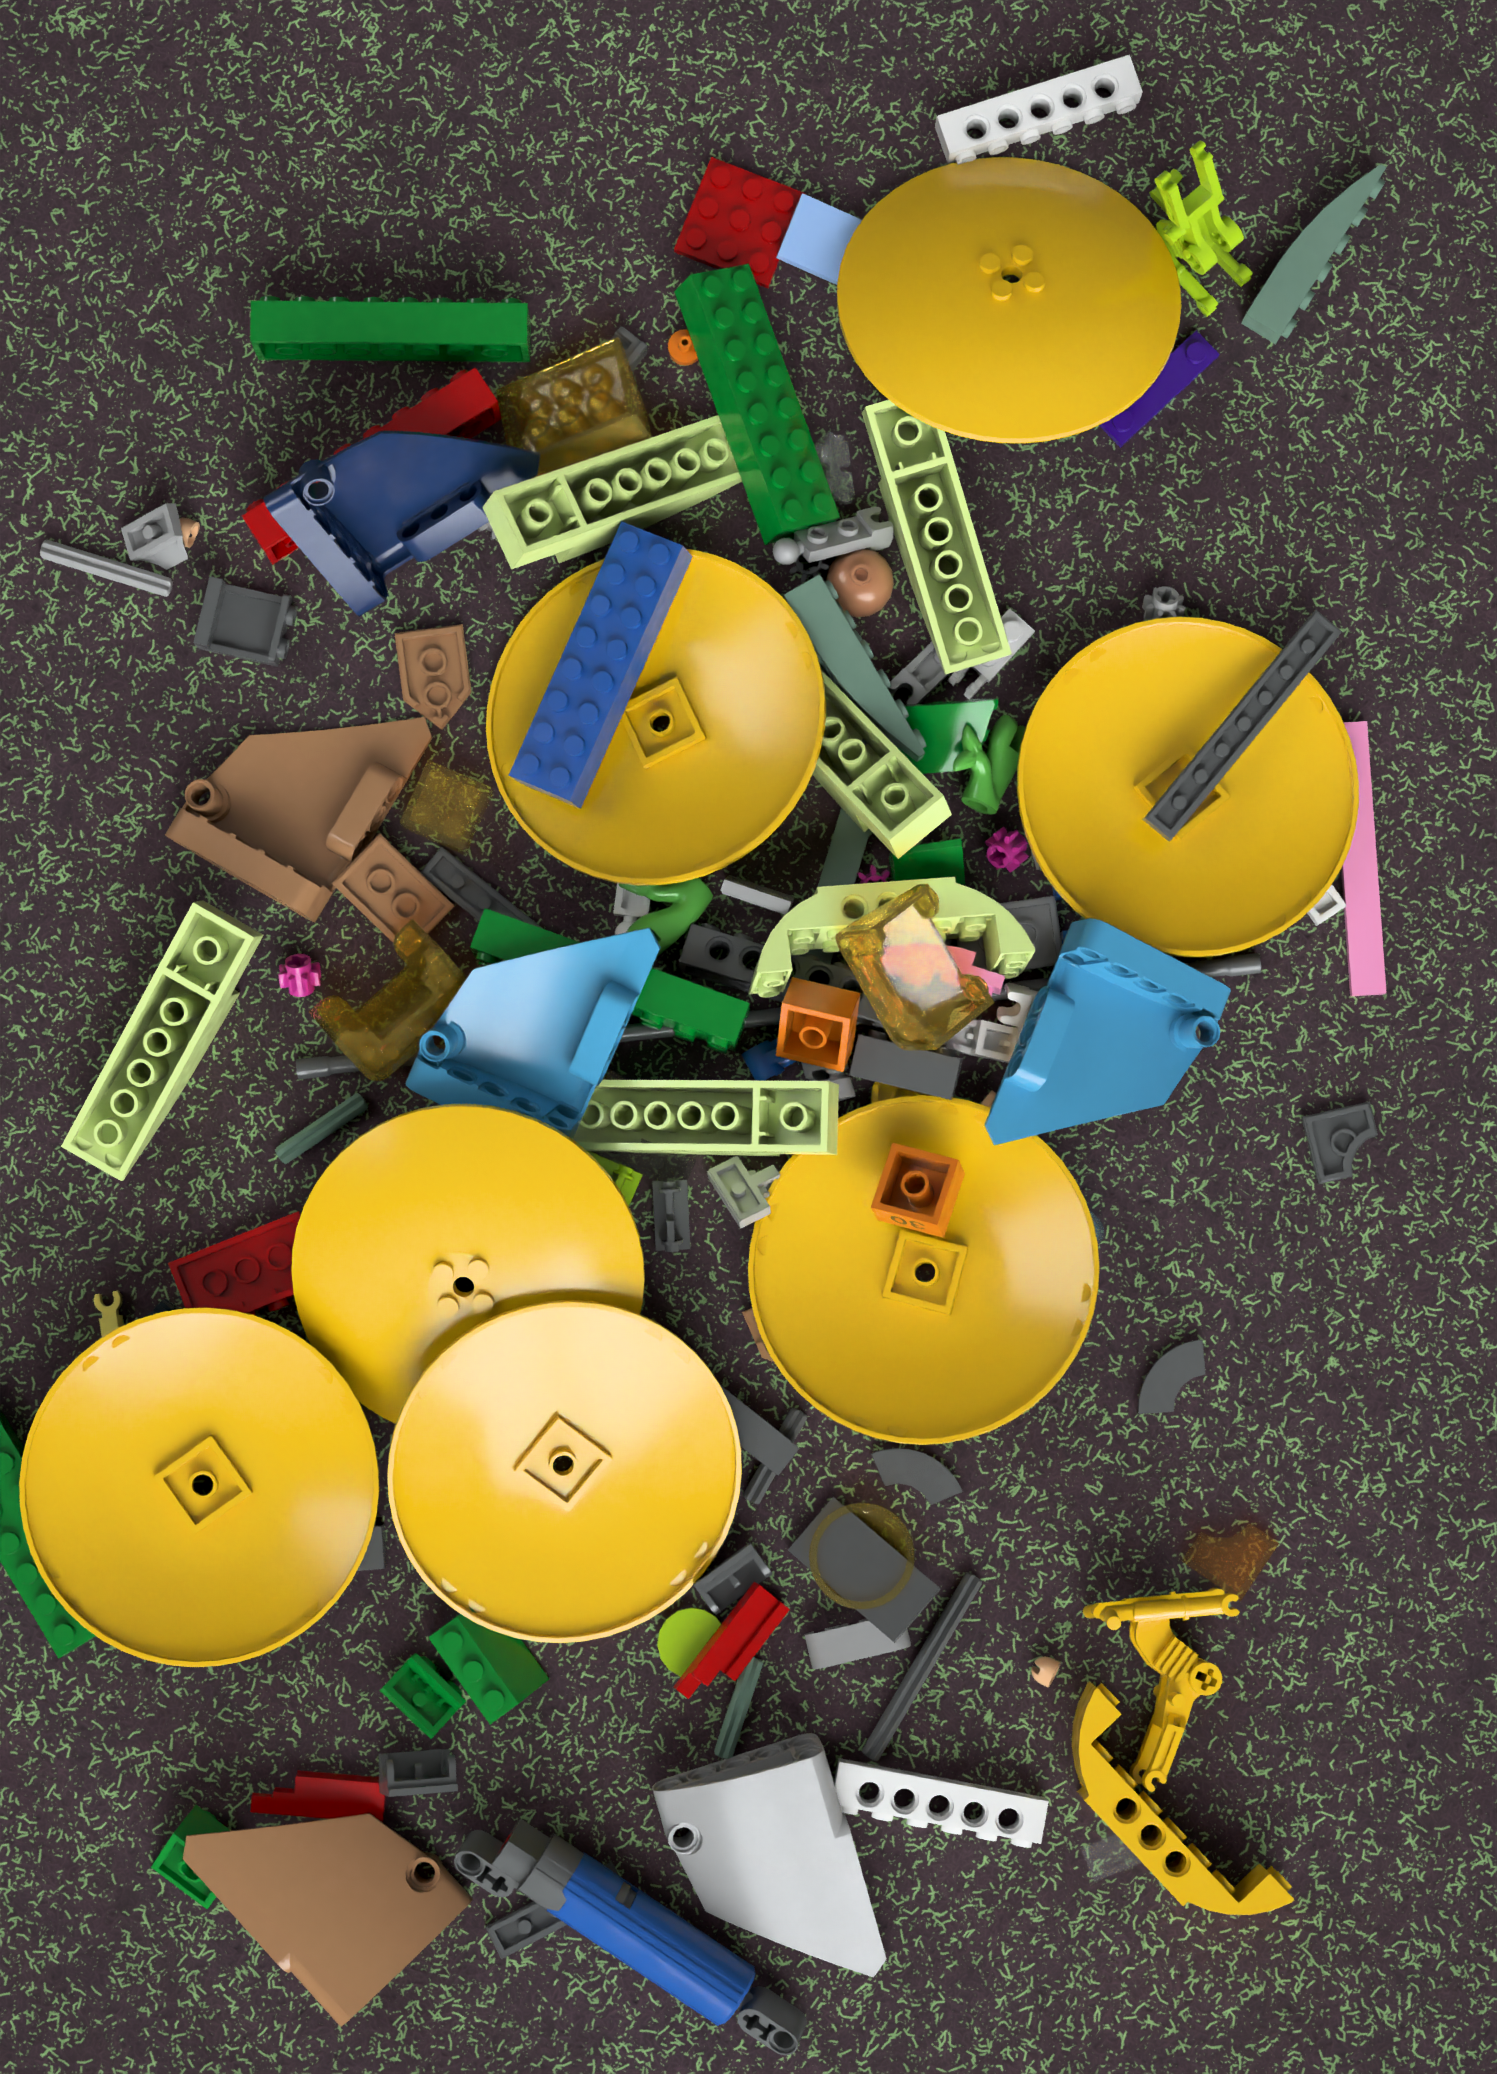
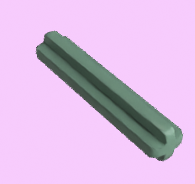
(321, 1128)
(738, 1709)

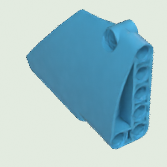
(537, 1029)
(1104, 1034)

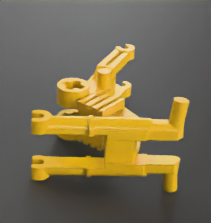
(1172, 1660)

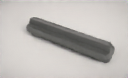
(764, 1476)

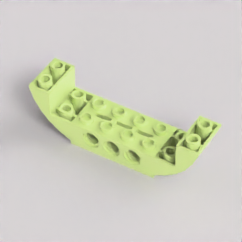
(961, 915)

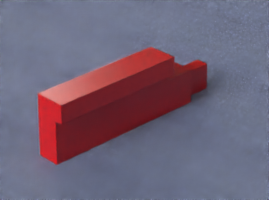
(735, 1640)
(323, 1797)

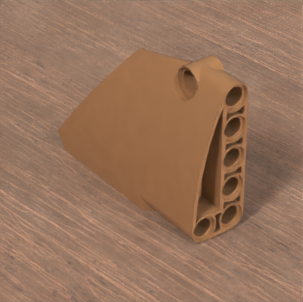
(299, 806)
(330, 1901)

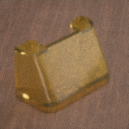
(912, 972)

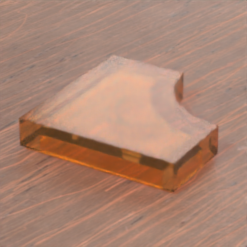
(1231, 1561)

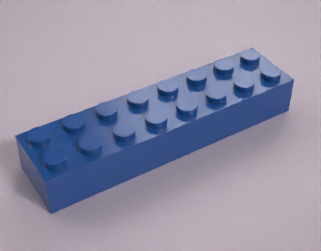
(601, 664)

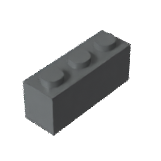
(913, 1070)

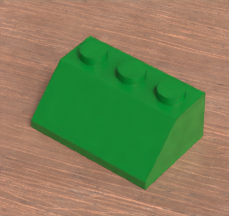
(489, 1665)

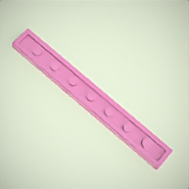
(1361, 883)

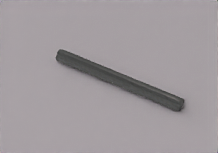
(921, 1666)

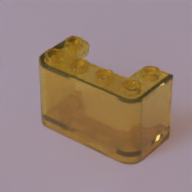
(395, 1018)

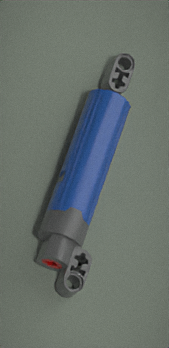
(631, 1929)

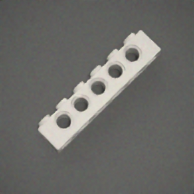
(1115, 75)
(1026, 1829)

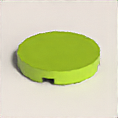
(684, 1637)

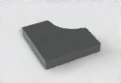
(1335, 1138)

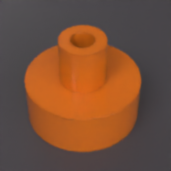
(681, 348)

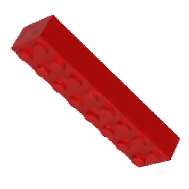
(455, 410)

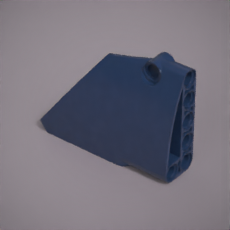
(392, 503)

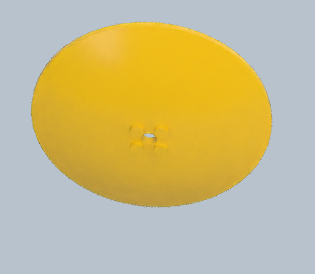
(995, 356)
(1119, 734)
(738, 744)
(443, 1201)
(907, 1354)
(117, 1505)
(578, 1546)

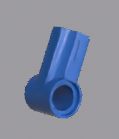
(764, 1062)

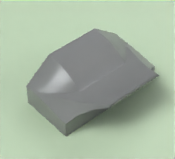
(156, 537)

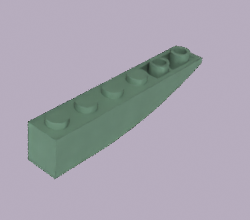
(1308, 260)
(849, 662)

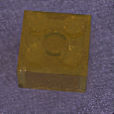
(446, 807)

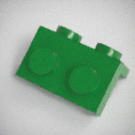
(423, 1694)

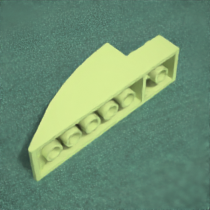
(585, 502)
(936, 537)
(875, 779)
(163, 1039)
(712, 1117)

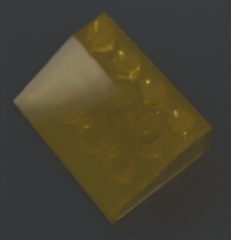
(575, 408)

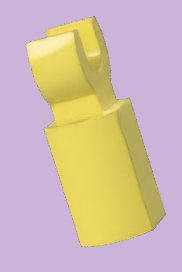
(110, 1315)

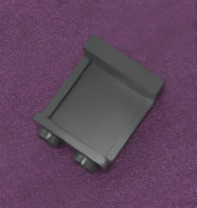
(245, 623)

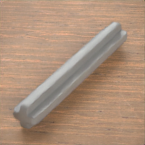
(106, 568)

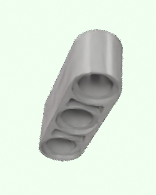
(850, 1643)

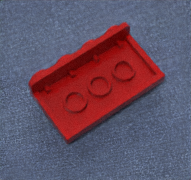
(241, 1271)

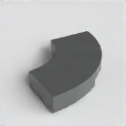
(1169, 1375)
(916, 1470)

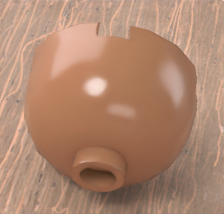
(861, 581)

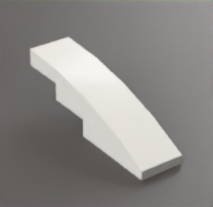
(986, 1040)

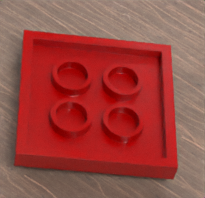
(738, 220)

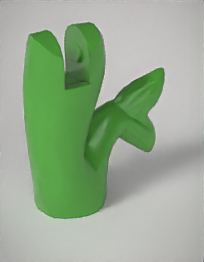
(993, 770)
(688, 903)

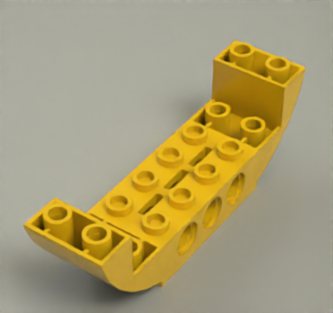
(1187, 1875)

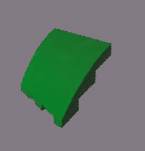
(942, 729)

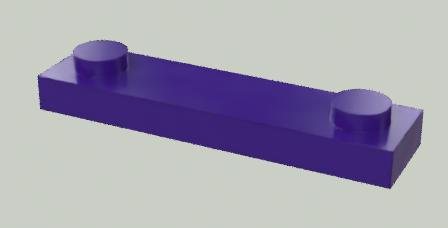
(1180, 370)

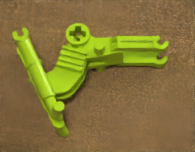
(1197, 229)

